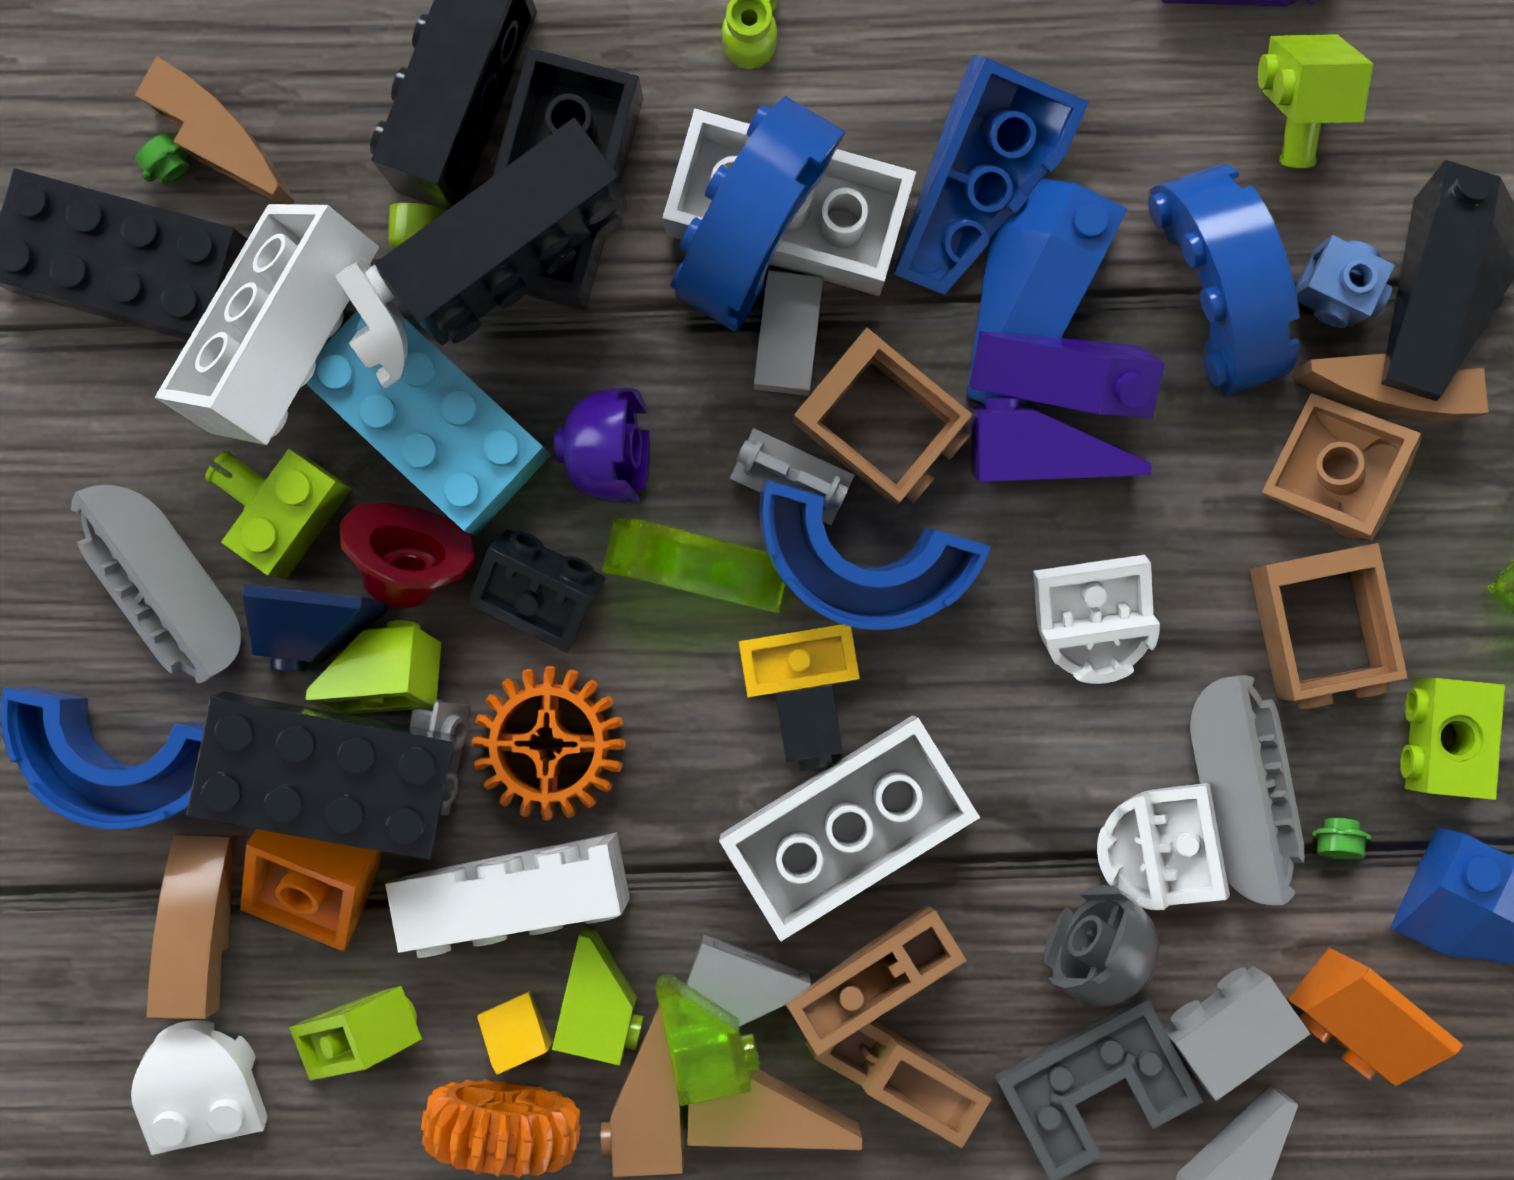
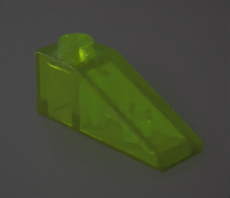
(692, 564)

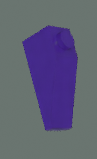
(1069, 373)
(1028, 444)

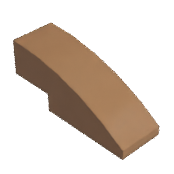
(210, 131)
(1358, 385)
(191, 928)
(908, 1081)

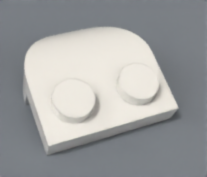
(385, 336)
(1097, 616)
(1165, 848)
(196, 1088)

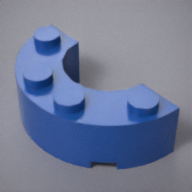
(753, 210)
(1242, 274)
(861, 596)
(78, 778)

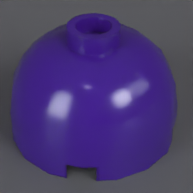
(605, 447)

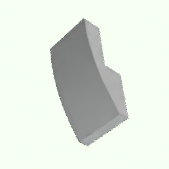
(788, 333)

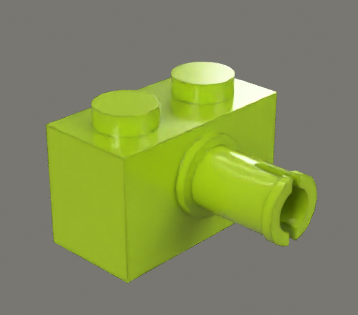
(1313, 84)
(279, 512)

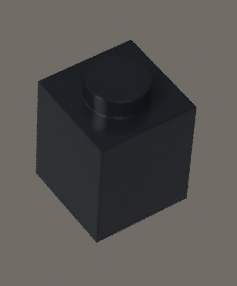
(809, 726)

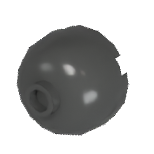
(1103, 949)

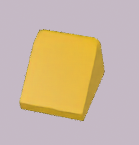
(514, 1032)

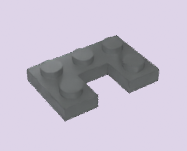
(1113, 1048)

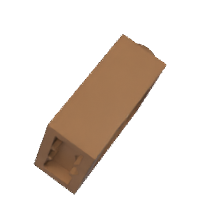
(863, 352)
(1375, 617)

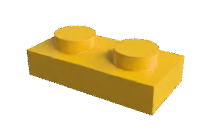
(799, 660)

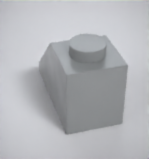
(743, 980)

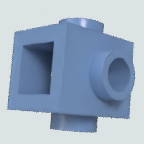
(1344, 282)

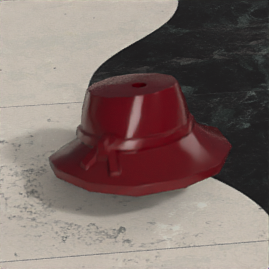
(404, 551)

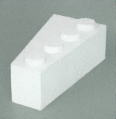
(509, 895)

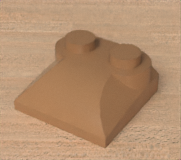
(1343, 467)

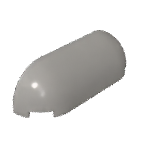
(157, 581)
(1253, 796)

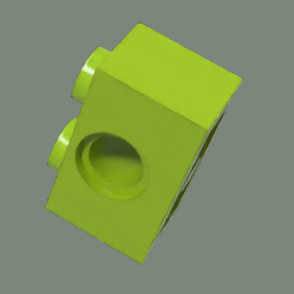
(1473, 761)

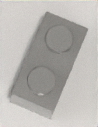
(1235, 1030)

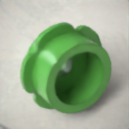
(162, 159)
(1341, 839)

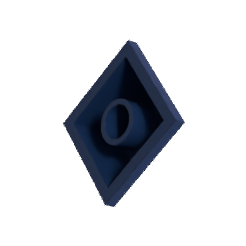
(304, 624)

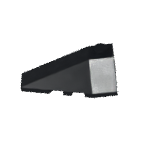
(1450, 277)

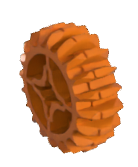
(548, 770)
(500, 1128)

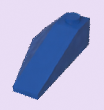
(989, 157)
(1044, 263)
(1461, 899)

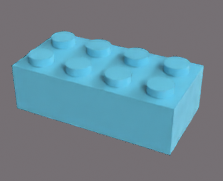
(431, 426)

